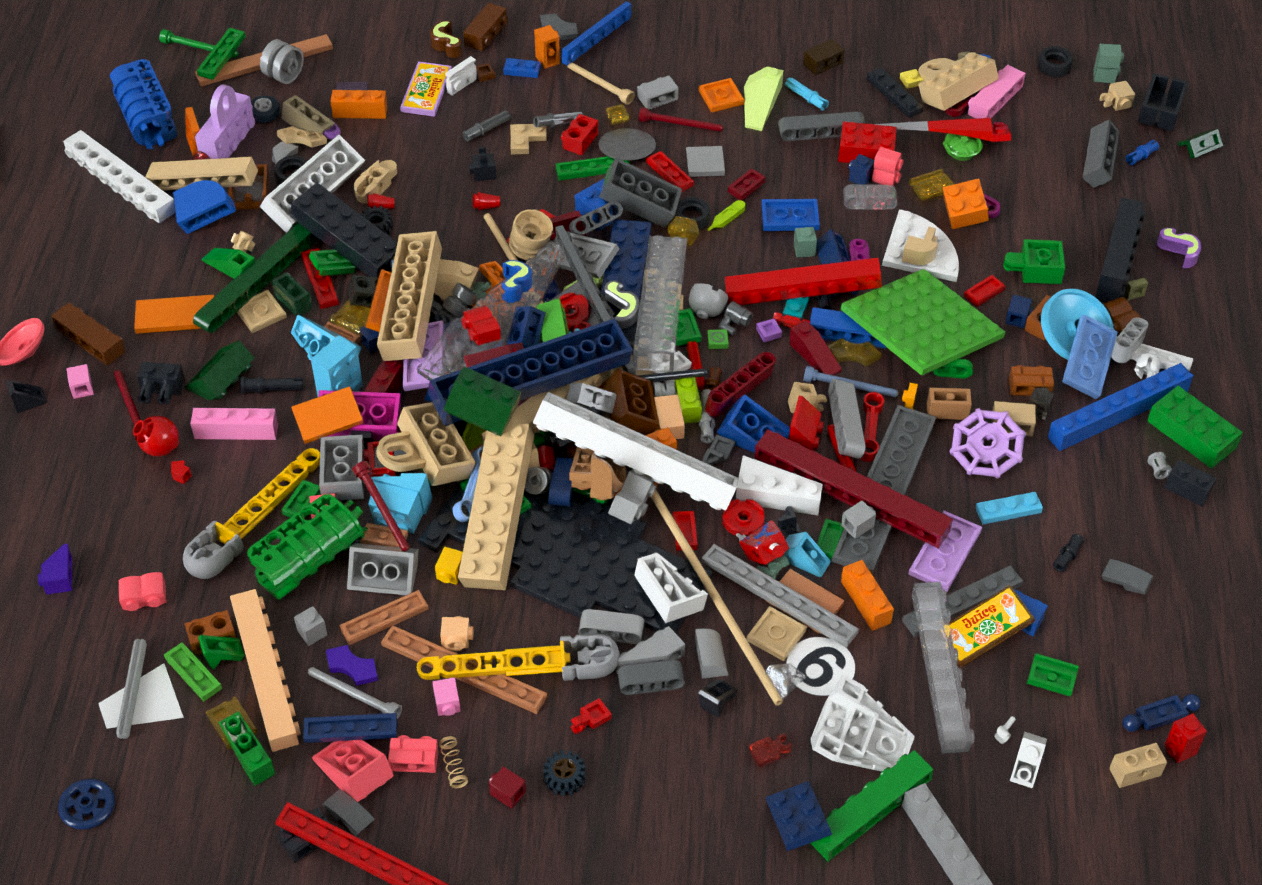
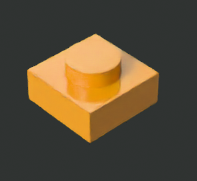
(909, 395)

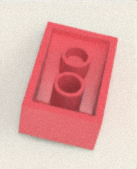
(354, 767)

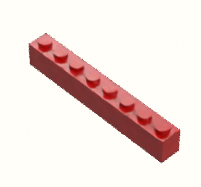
(804, 281)

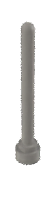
(384, 707)

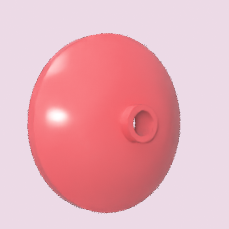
(21, 341)

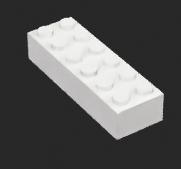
(328, 167)

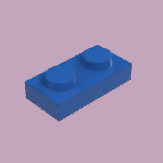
(522, 68)

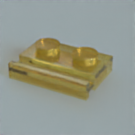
(930, 184)
(225, 710)

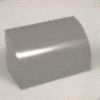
(710, 653)

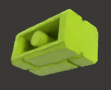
(689, 399)

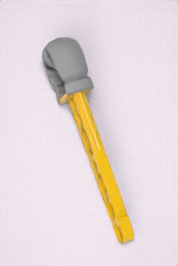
(206, 558)
(597, 649)

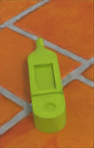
(728, 215)

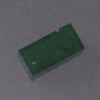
(292, 294)

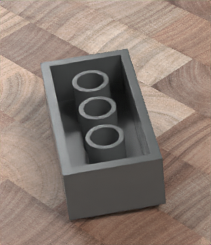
(640, 192)

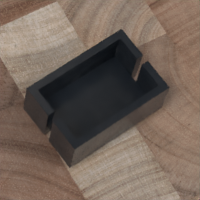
(1162, 107)

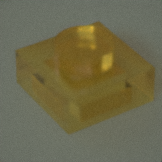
(617, 114)

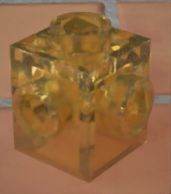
(684, 228)

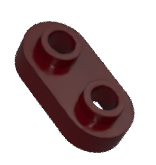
(959, 108)

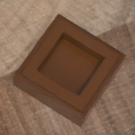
(485, 72)

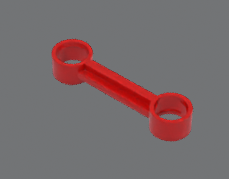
(871, 424)

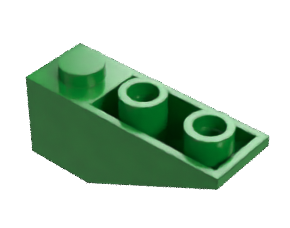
(229, 261)
(247, 748)

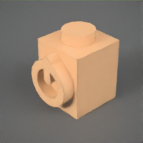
(456, 633)

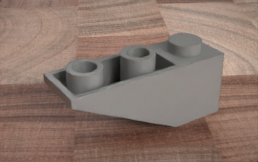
(662, 646)

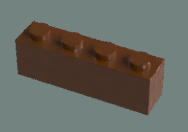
(88, 333)

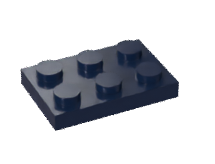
(798, 816)

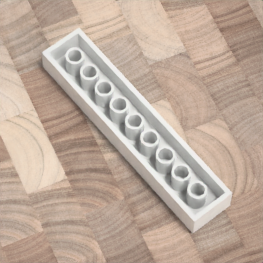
(636, 451)

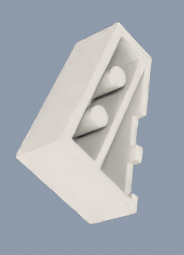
(667, 589)

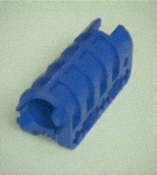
(143, 103)

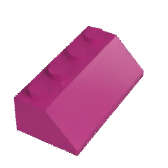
(378, 411)

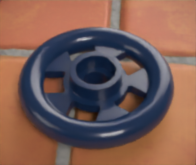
(99, 814)

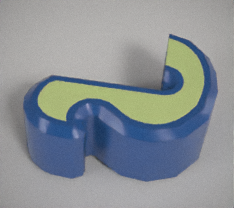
(518, 280)

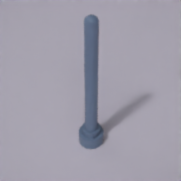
(813, 375)

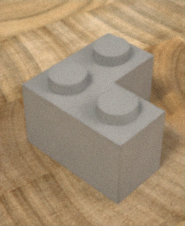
(631, 500)

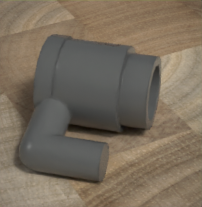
(736, 314)

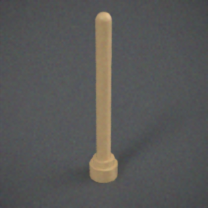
(625, 95)

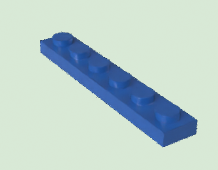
(596, 33)

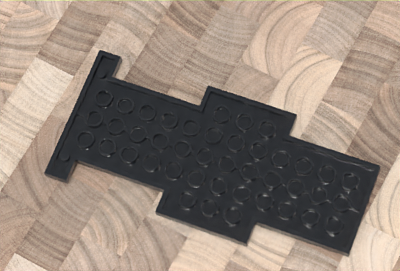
(574, 556)

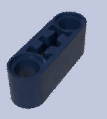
(561, 487)

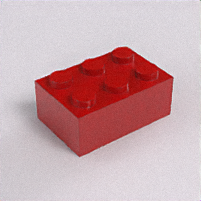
(864, 140)

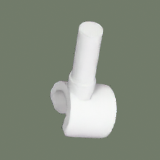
(1002, 732)

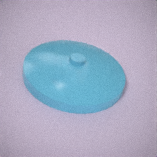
(1062, 315)

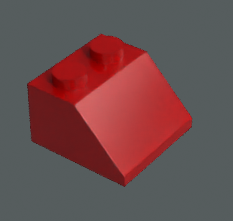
(806, 424)

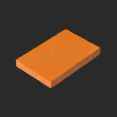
(327, 415)

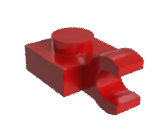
(591, 714)

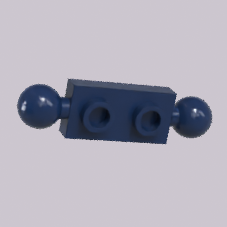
(1161, 712)

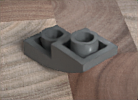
(1129, 576)
(349, 811)

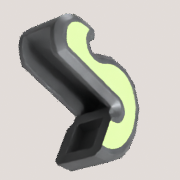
(625, 301)

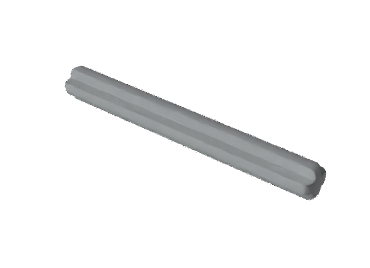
(131, 689)

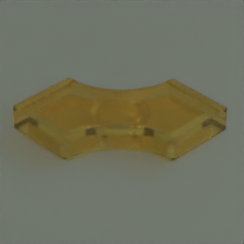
(863, 353)

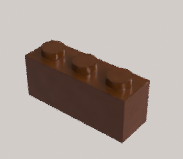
(485, 26)

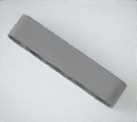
(846, 418)

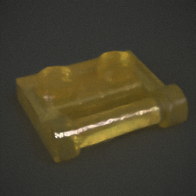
(352, 313)

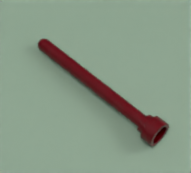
(646, 115)
(127, 397)
(362, 471)

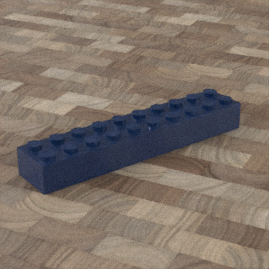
(546, 364)

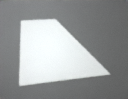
(154, 701)

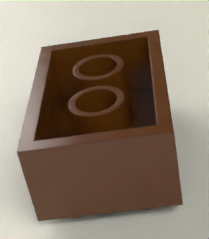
(634, 402)

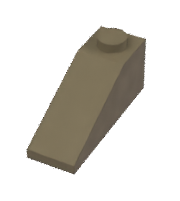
(304, 116)

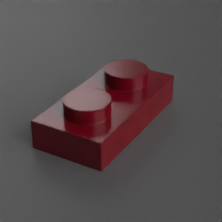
(746, 184)

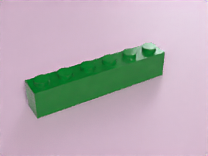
(873, 803)

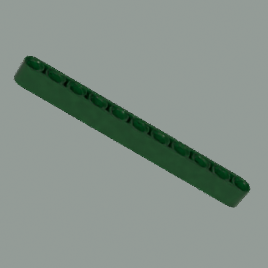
(254, 279)

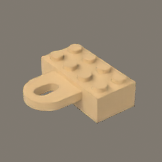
(955, 79)
(427, 446)

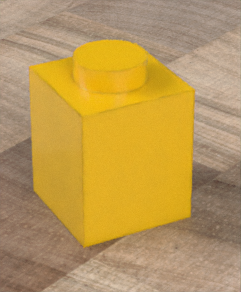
(448, 565)

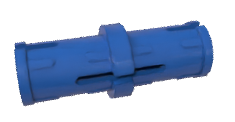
(1142, 152)

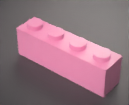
(997, 94)
(234, 423)

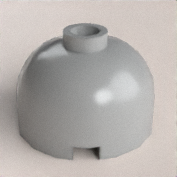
(707, 302)

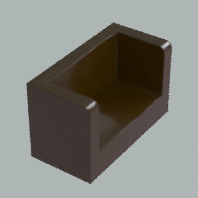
(823, 57)

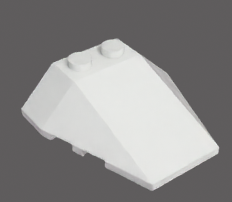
(859, 730)

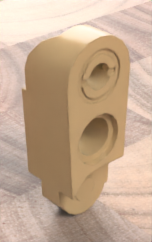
(374, 180)

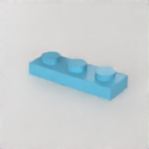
(1009, 508)

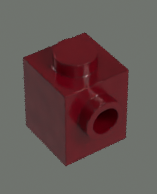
(507, 787)

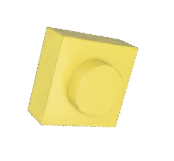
(910, 78)

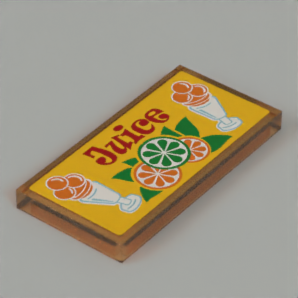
(989, 624)

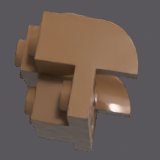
(597, 473)

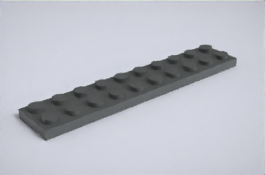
(893, 468)

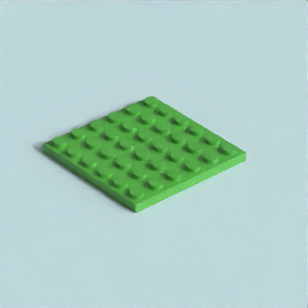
(922, 321)

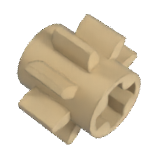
(243, 241)

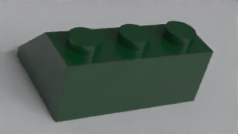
(221, 371)
(482, 401)

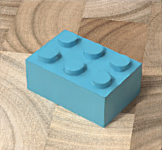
(337, 366)

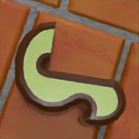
(443, 40)

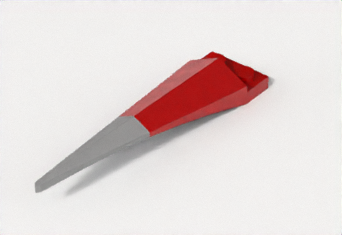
(976, 128)

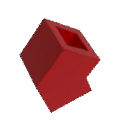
(180, 471)

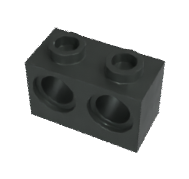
(362, 290)

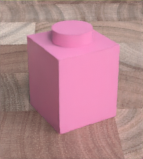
(80, 381)
(446, 697)

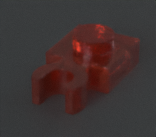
(767, 751)

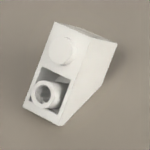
(1028, 759)

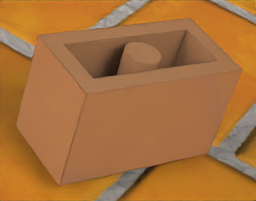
(949, 403)

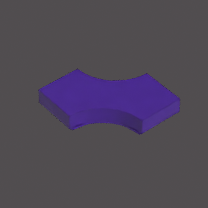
(359, 669)

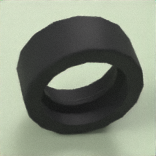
(1058, 53)
(286, 164)
(694, 204)

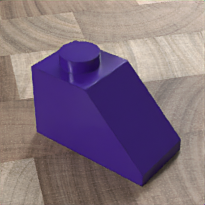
(57, 571)

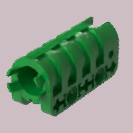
(307, 546)

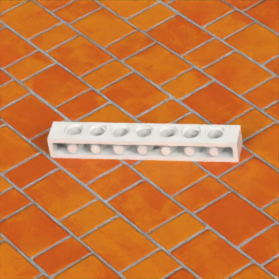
(119, 176)

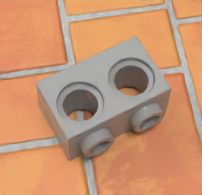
(589, 396)

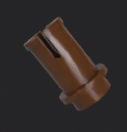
(713, 379)

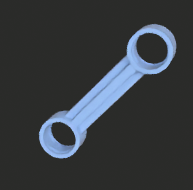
(467, 499)

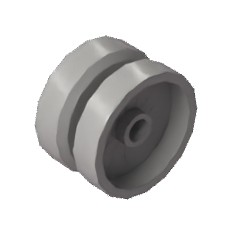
(281, 61)

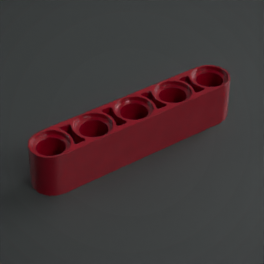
(740, 383)

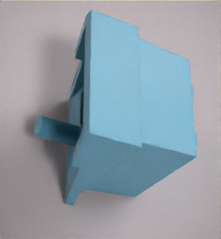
(405, 497)

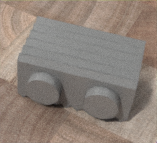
(657, 92)

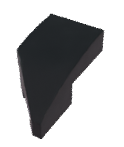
(787, 523)

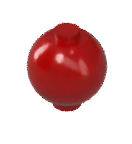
(156, 435)

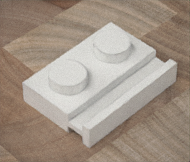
(461, 76)

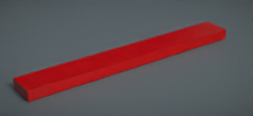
(352, 848)

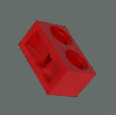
(580, 134)

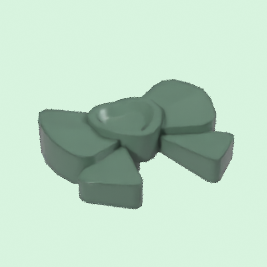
(479, 287)
(774, 566)

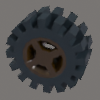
(563, 764)

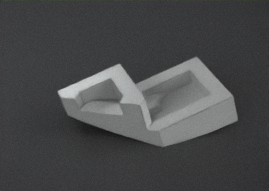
(283, 150)

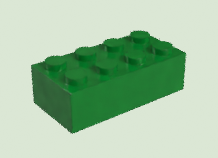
(1194, 426)

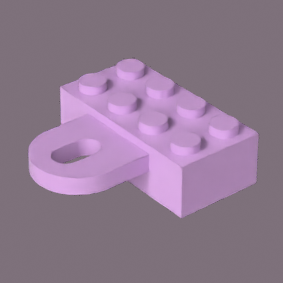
(228, 123)

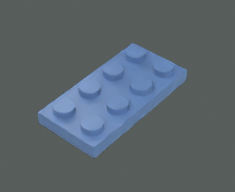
(1090, 356)

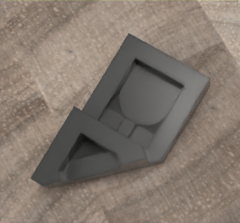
(719, 450)

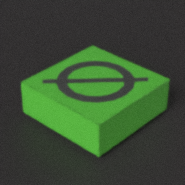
(717, 339)

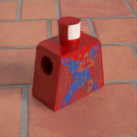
(764, 544)

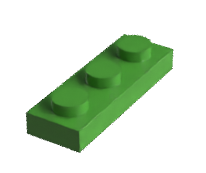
(193, 671)

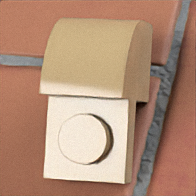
(921, 251)

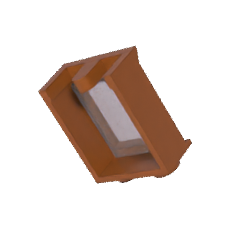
(252, 196)

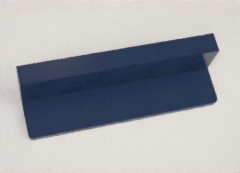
(832, 249)
(350, 727)

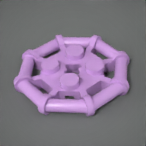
(992, 453)

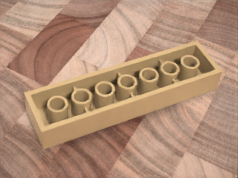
(409, 296)
(496, 508)

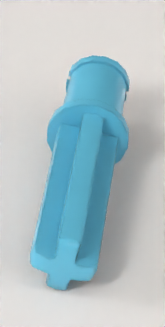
(811, 96)

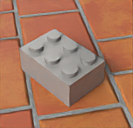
(337, 459)

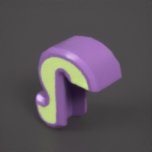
(1180, 243)

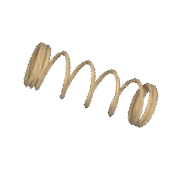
(453, 780)

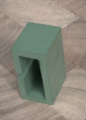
(1107, 63)

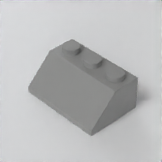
(382, 569)

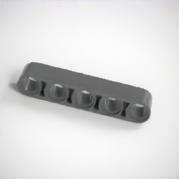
(816, 126)

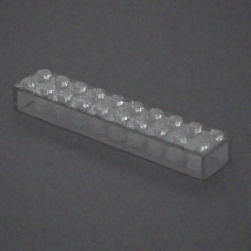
(660, 304)

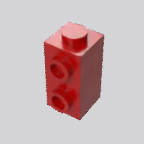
(1185, 738)

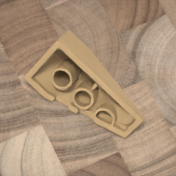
(452, 272)

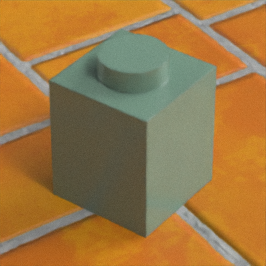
(805, 242)

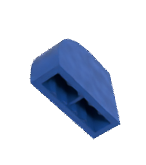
(201, 204)

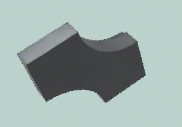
(565, 29)

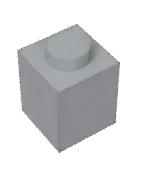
(858, 519)
(310, 626)

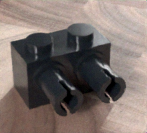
(161, 379)

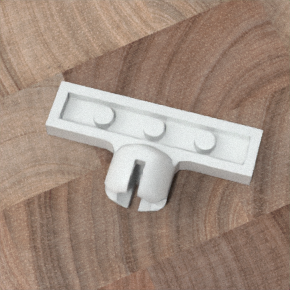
(1153, 359)

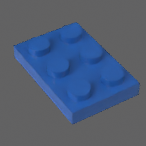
(789, 214)

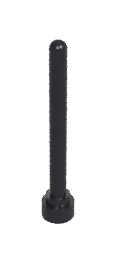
(676, 375)

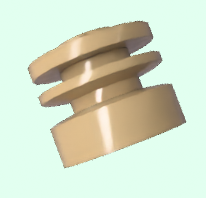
(530, 233)

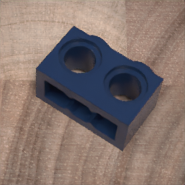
(526, 326)

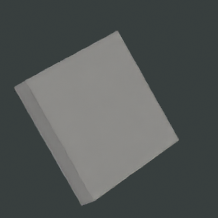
(705, 161)

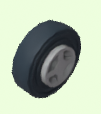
(265, 109)

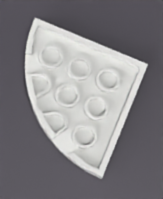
(943, 266)

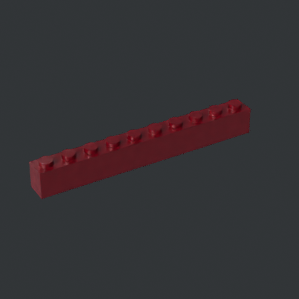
(853, 487)

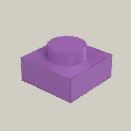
(769, 330)

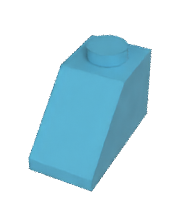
(806, 554)

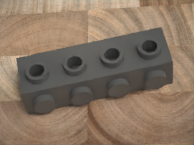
(1101, 154)

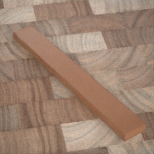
(252, 63)
(497, 685)

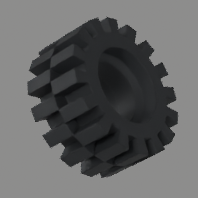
(380, 215)

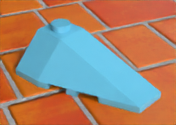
(313, 336)

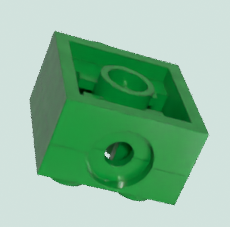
(1039, 261)

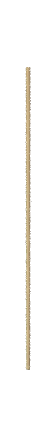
(766, 681)

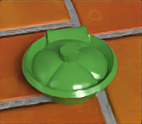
(962, 147)

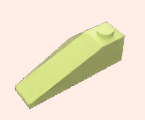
(760, 96)

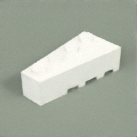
(777, 488)

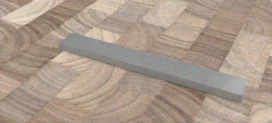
(780, 595)

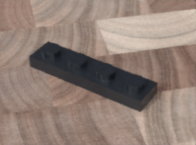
(895, 92)

